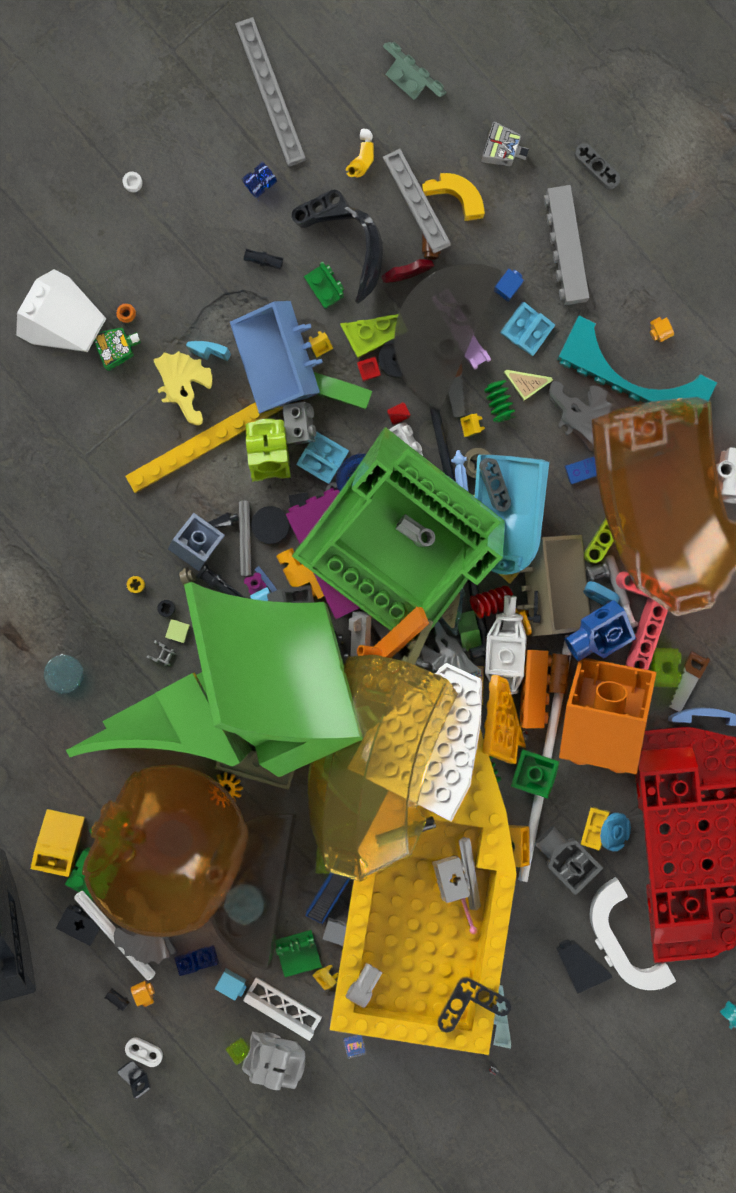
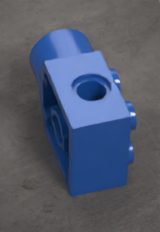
(601, 632)

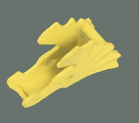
(178, 373)

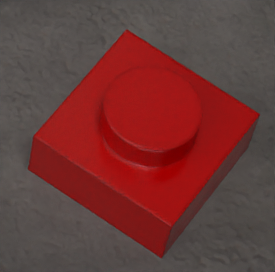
(368, 369)

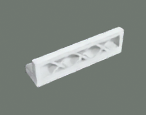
(278, 1014)

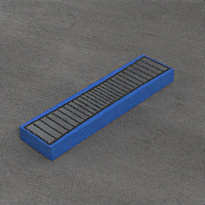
(326, 897)

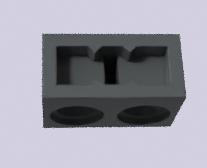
(292, 595)

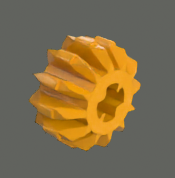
(233, 784)

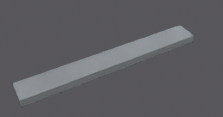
(270, 91)

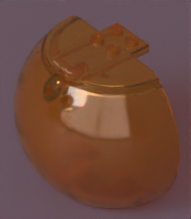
(157, 850)

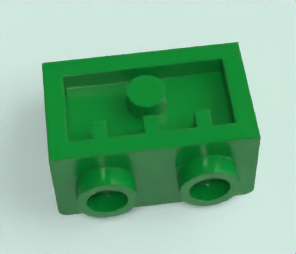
(324, 285)

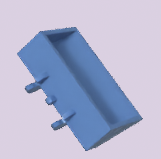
(275, 356)

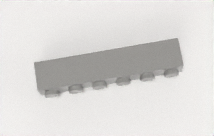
(567, 245)

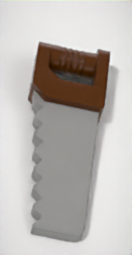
(688, 680)

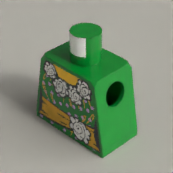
(115, 346)

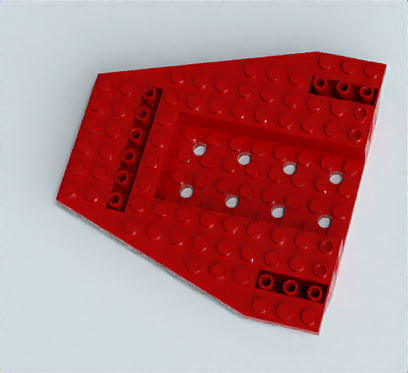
(679, 782)

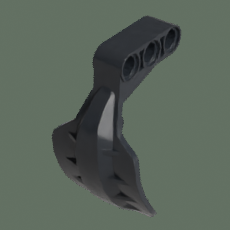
(341, 211)

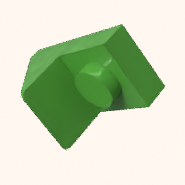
(469, 631)

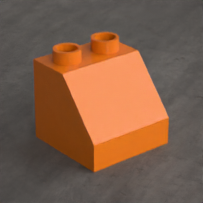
(607, 715)

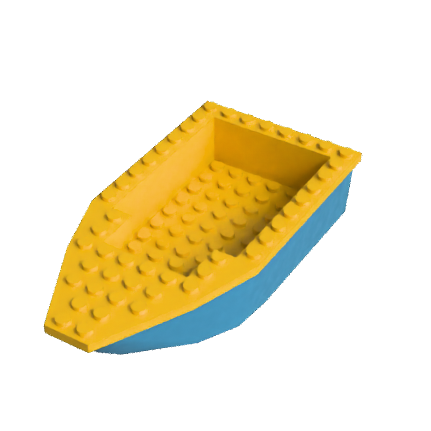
(426, 943)

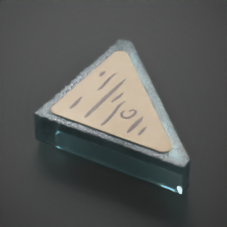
(453, 613)

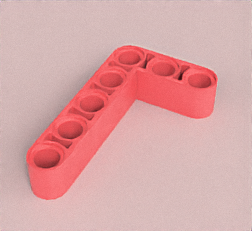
(647, 618)

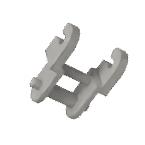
(166, 662)

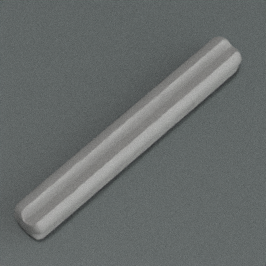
(245, 543)
(469, 873)

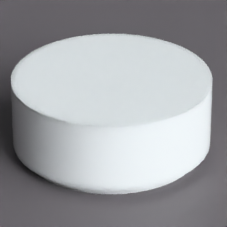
(132, 182)

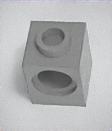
(335, 931)

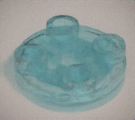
(63, 674)
(244, 904)

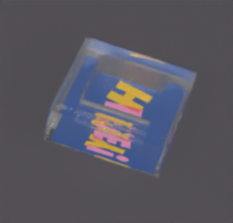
(354, 1046)

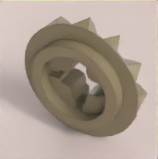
(472, 455)

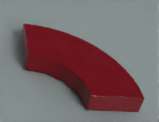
(407, 271)

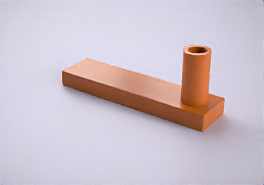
(398, 636)

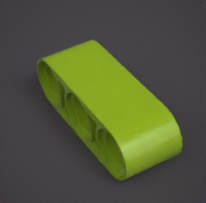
(597, 545)

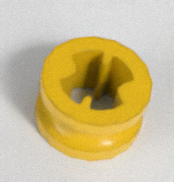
(140, 588)

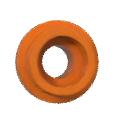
(126, 307)

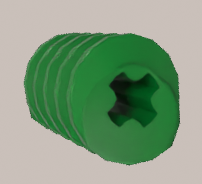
(499, 401)

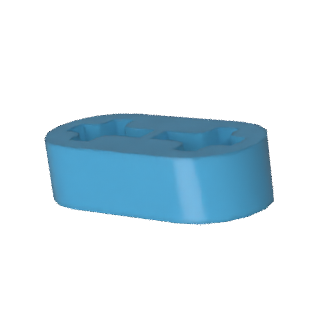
(600, 593)

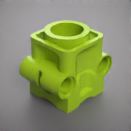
(267, 449)

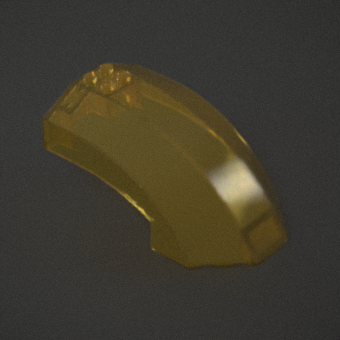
(370, 791)

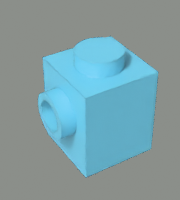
(231, 984)

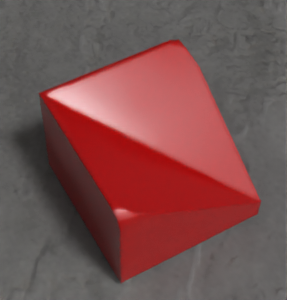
(398, 413)

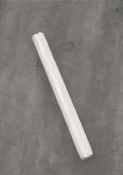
(109, 929)

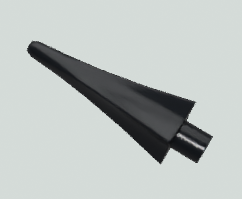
(224, 520)

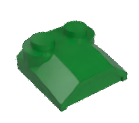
(535, 774)

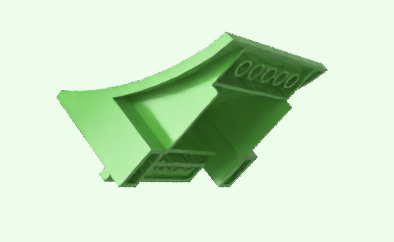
(379, 567)
(274, 676)
(170, 720)

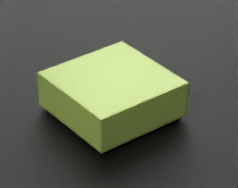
(177, 631)

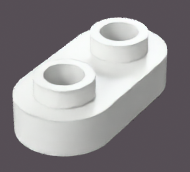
(143, 1053)

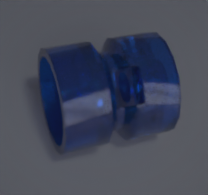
(259, 180)

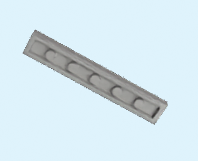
(416, 201)

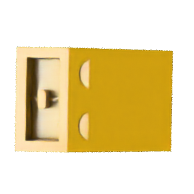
(58, 843)

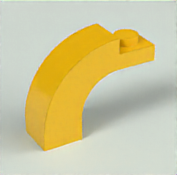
(459, 188)

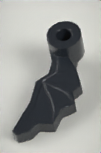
(536, 618)

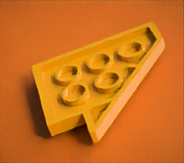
(502, 724)

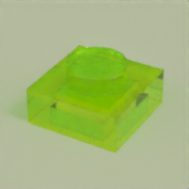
(238, 1050)

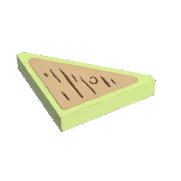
(526, 383)

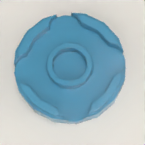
(615, 831)

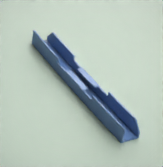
(266, 580)

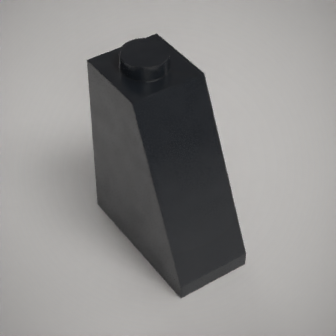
(581, 966)

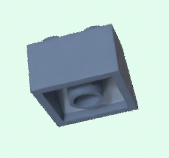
(196, 542)

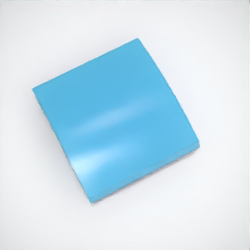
(527, 328)
(204, 349)
(322, 458)

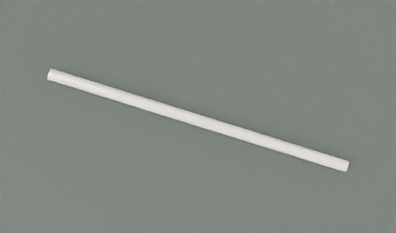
(547, 752)

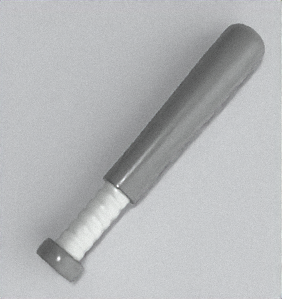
(623, 601)

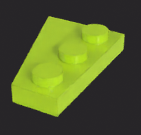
(369, 334)

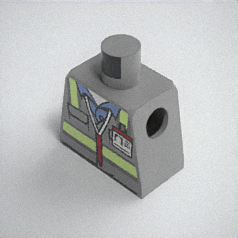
(503, 146)

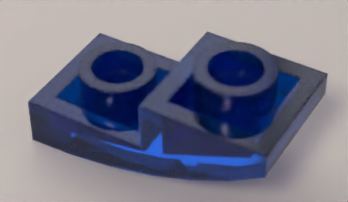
(196, 960)

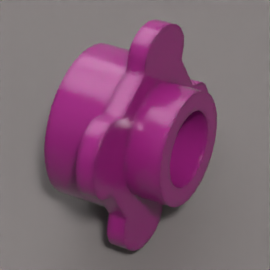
(255, 578)

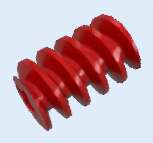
(489, 601)

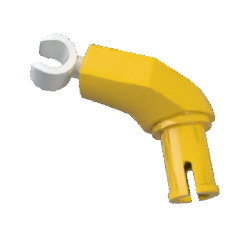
(366, 157)

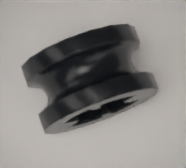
(160, 606)

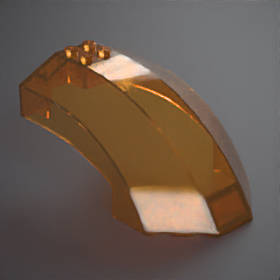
(666, 501)

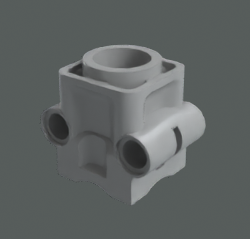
(274, 1061)

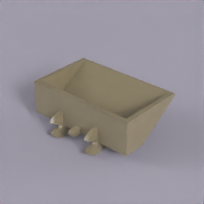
(560, 580)

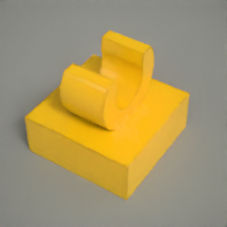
(320, 344)
(471, 425)
(324, 978)

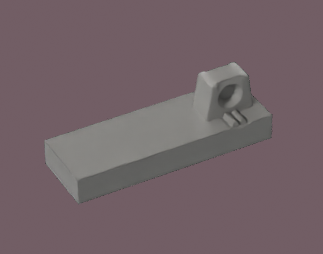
(360, 630)

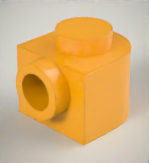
(661, 329)
(143, 993)

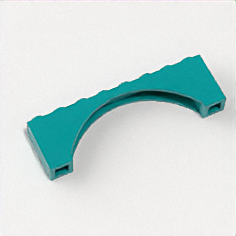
(585, 356)

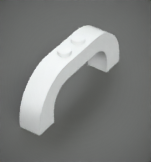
(651, 978)

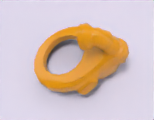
(526, 624)

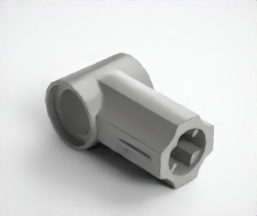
(413, 531)
(361, 990)

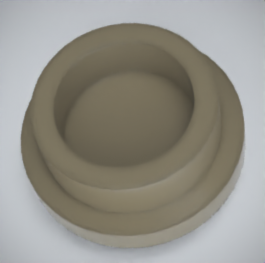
(187, 576)

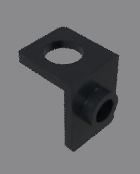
(134, 1076)

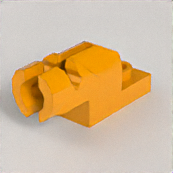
(298, 574)

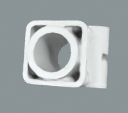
(727, 480)

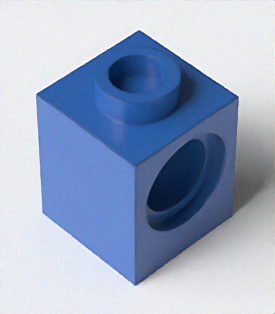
(509, 284)

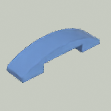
(686, 715)

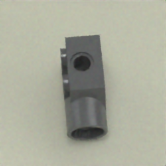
(567, 859)

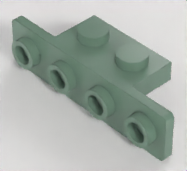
(408, 75)

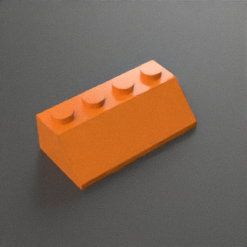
(534, 689)

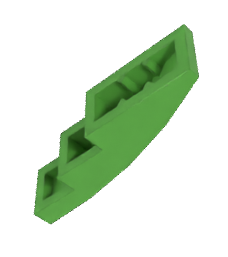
(342, 391)

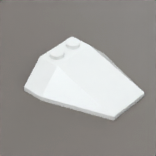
(58, 314)

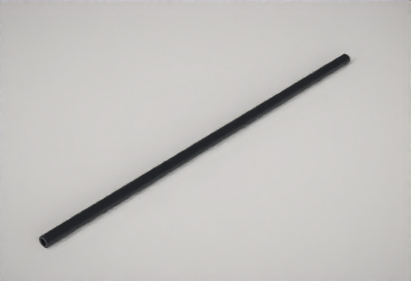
(447, 469)

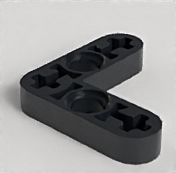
(465, 997)

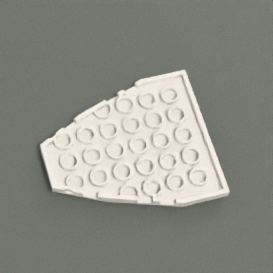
(454, 753)

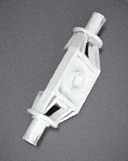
(507, 646)

